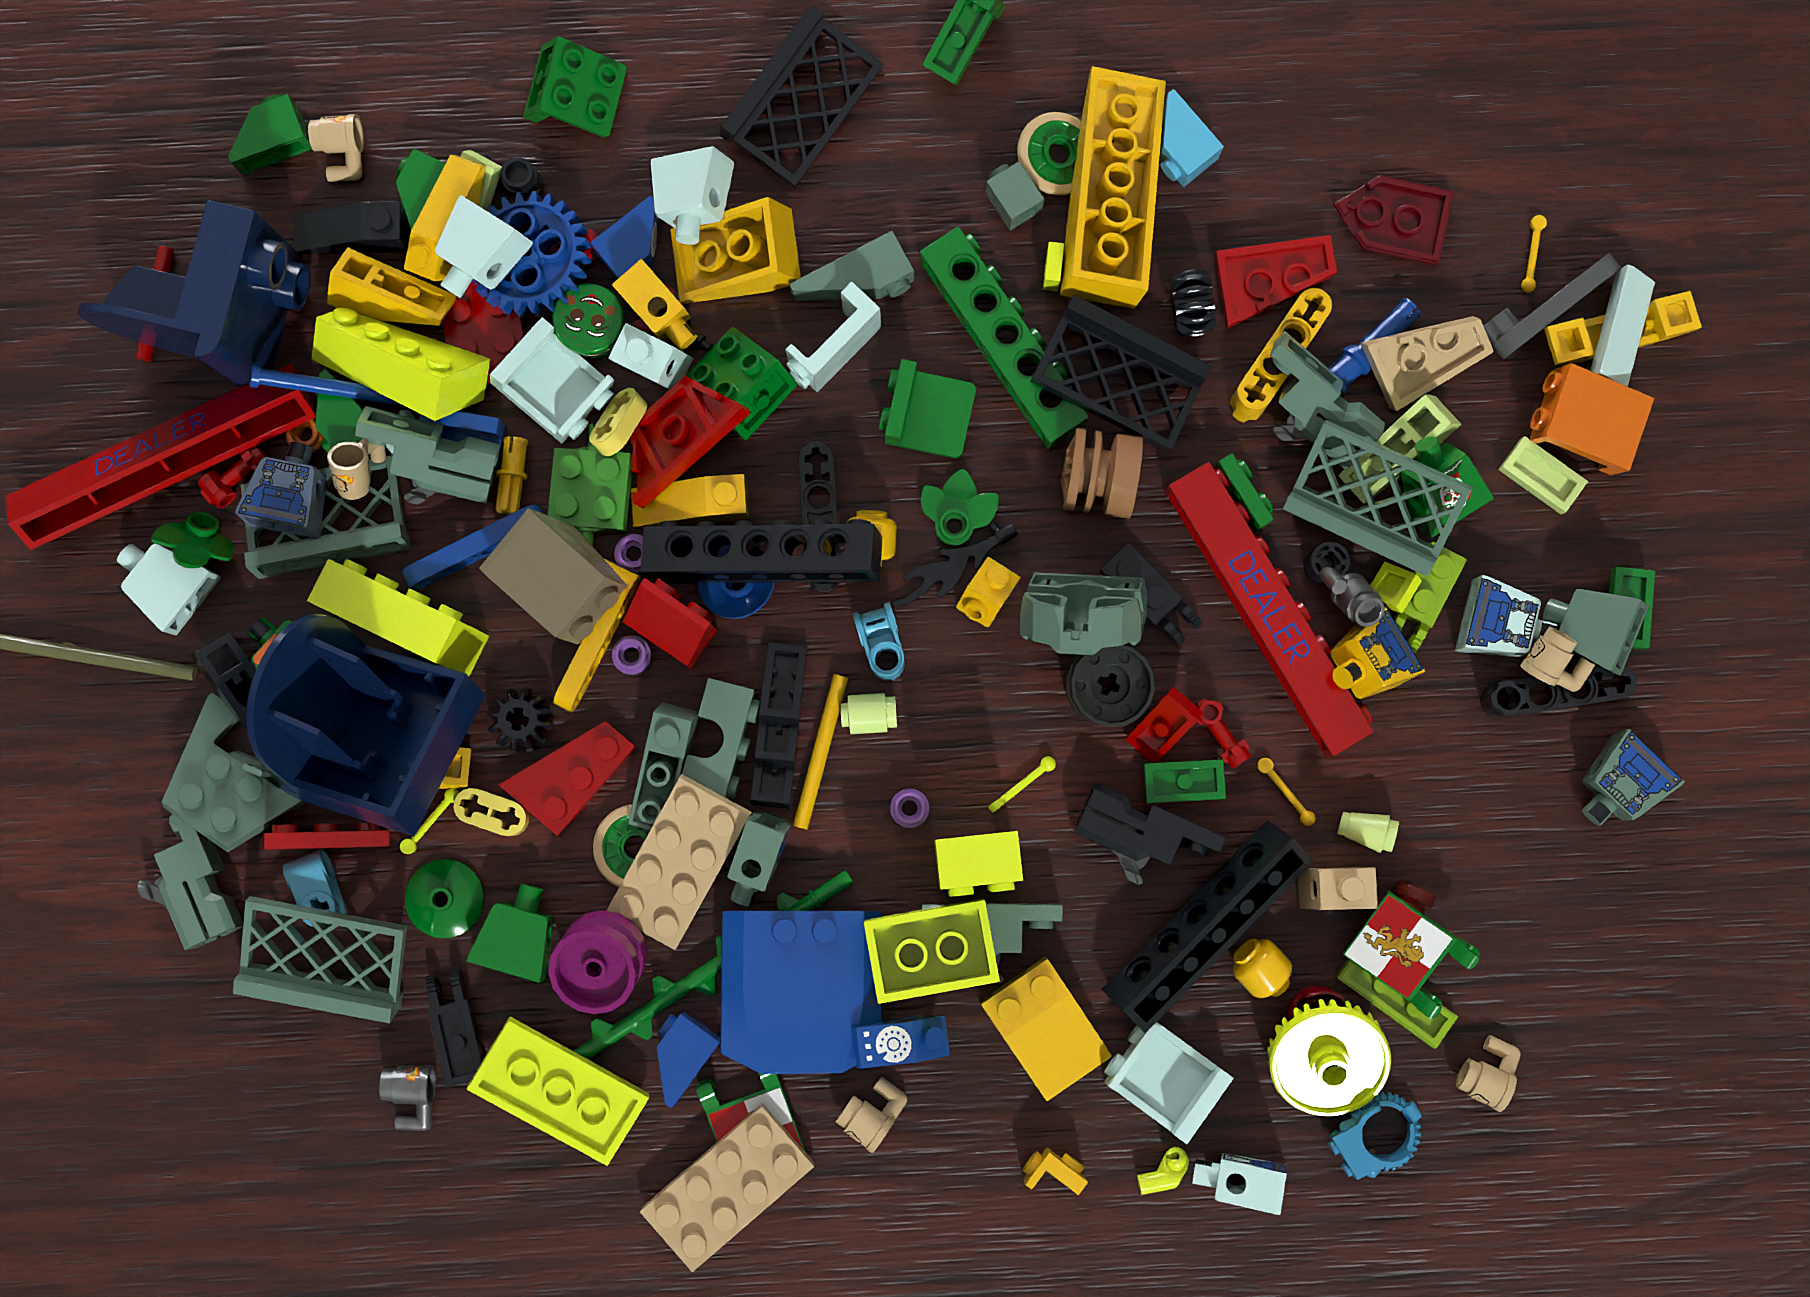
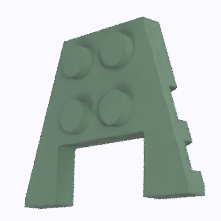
(213, 790)

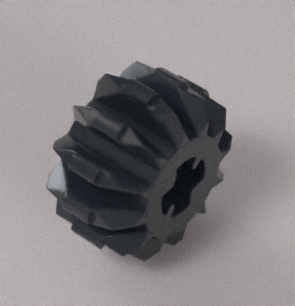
(1193, 303)
(510, 730)

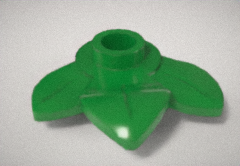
(959, 503)
(194, 540)

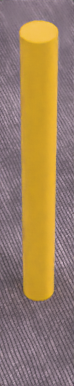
(820, 751)

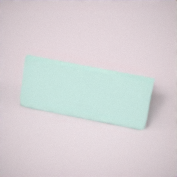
(1623, 325)

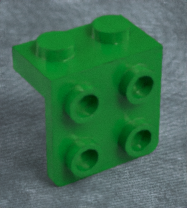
(927, 411)

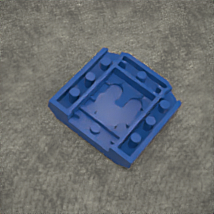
(795, 989)

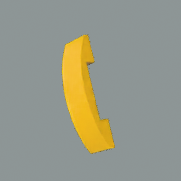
(1665, 319)

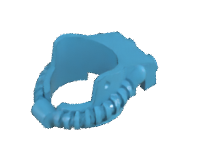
(1350, 1146)

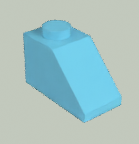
(1186, 142)

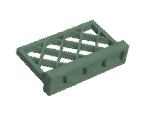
(1369, 530)
(351, 544)
(324, 991)

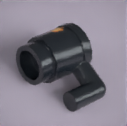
(520, 176)

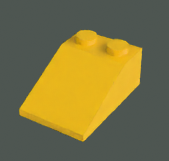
(739, 255)
(1045, 1028)

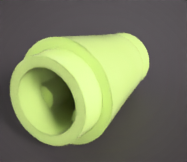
(1369, 830)

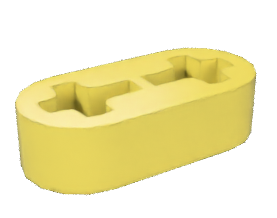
(618, 422)
(488, 821)

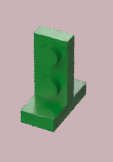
(961, 37)

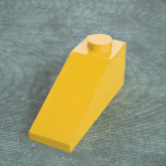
(456, 179)
(385, 292)
(695, 500)

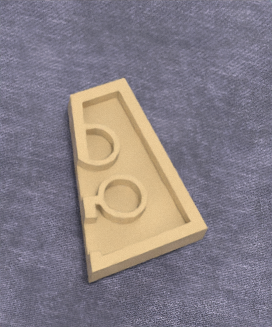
(1425, 358)

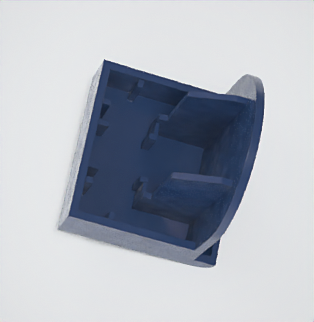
(225, 307)
(356, 723)

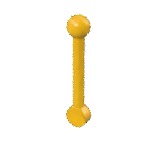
(1537, 224)
(1266, 766)

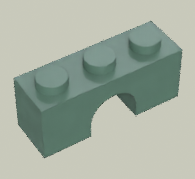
(732, 710)

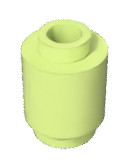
(869, 713)

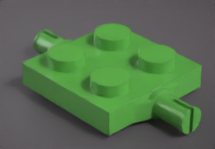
(590, 489)

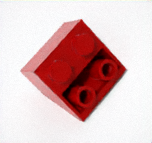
(670, 624)

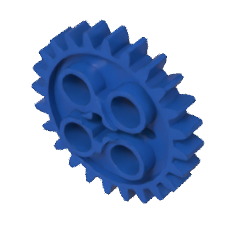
(553, 271)

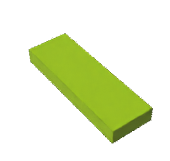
(1396, 1006)

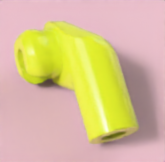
(1168, 1173)

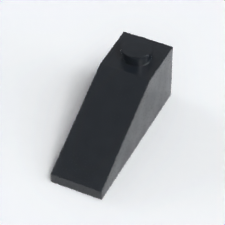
(359, 226)
(227, 672)

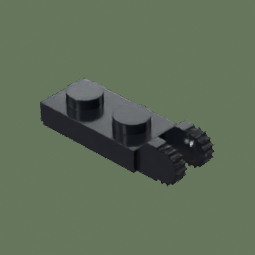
(1160, 594)
(454, 1030)

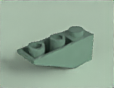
(663, 761)

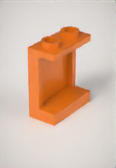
(1591, 417)

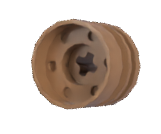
(1102, 473)

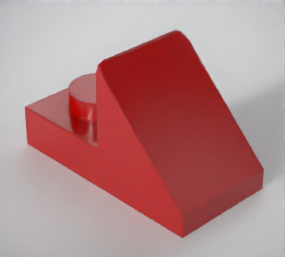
(1164, 725)

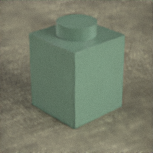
(1013, 194)

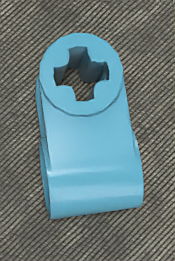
(878, 635)
(314, 882)

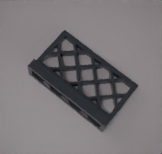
(774, 76)
(1128, 343)

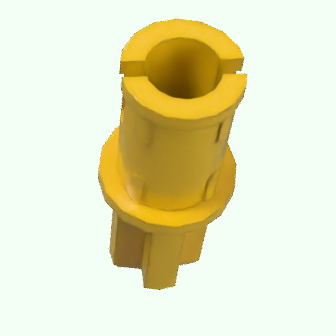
(511, 475)

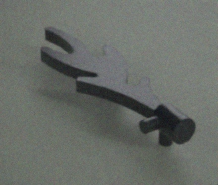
(951, 571)

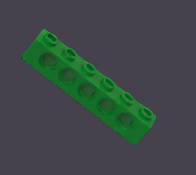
(961, 250)

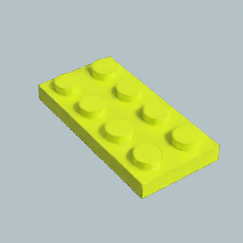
(558, 1091)

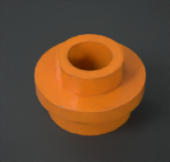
(294, 435)

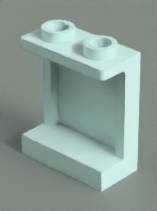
(841, 346)
(552, 383)
(1167, 1080)

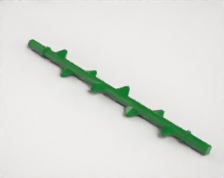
(702, 979)

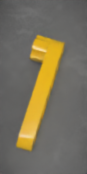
(1242, 408)
(594, 645)

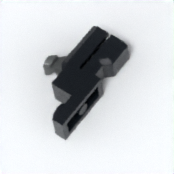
(1139, 836)

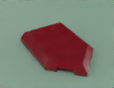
(1398, 218)

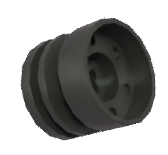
(1132, 688)

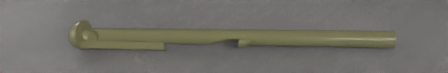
(70, 652)

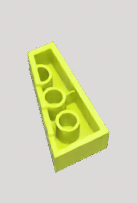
(400, 363)
(398, 617)

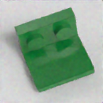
(575, 87)
(745, 375)

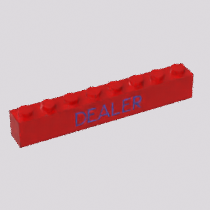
(155, 460)
(1268, 609)

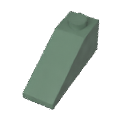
(874, 268)

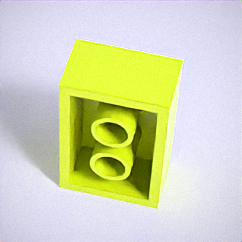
(978, 861)
(931, 950)

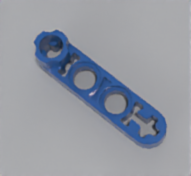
(460, 552)

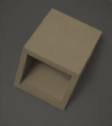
(554, 575)

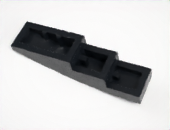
(779, 725)

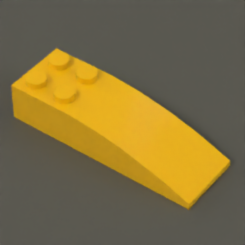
(1114, 189)

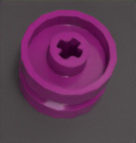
(598, 962)

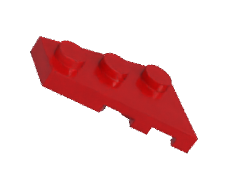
(1270, 273)
(570, 777)
(325, 837)

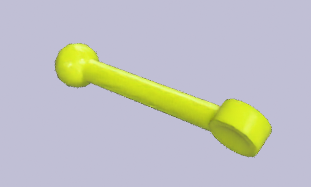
(1047, 764)
(409, 845)

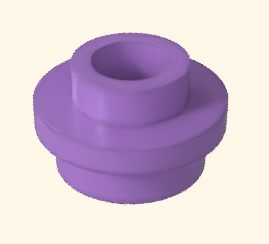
(622, 549)
(619, 652)
(909, 795)

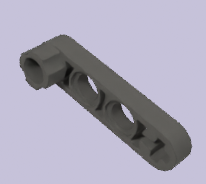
(1508, 334)

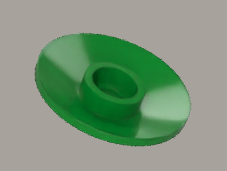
(463, 893)

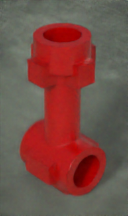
(218, 488)
(1234, 751)

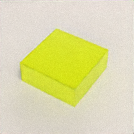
(1053, 266)
(1395, 586)

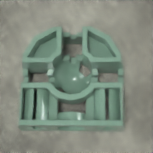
(1083, 611)

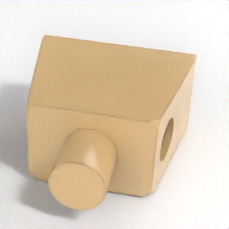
(1338, 888)

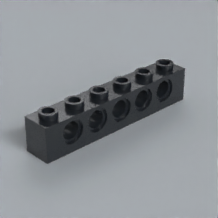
(855, 564)
(1207, 925)

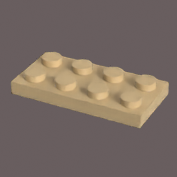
(679, 861)
(727, 1187)

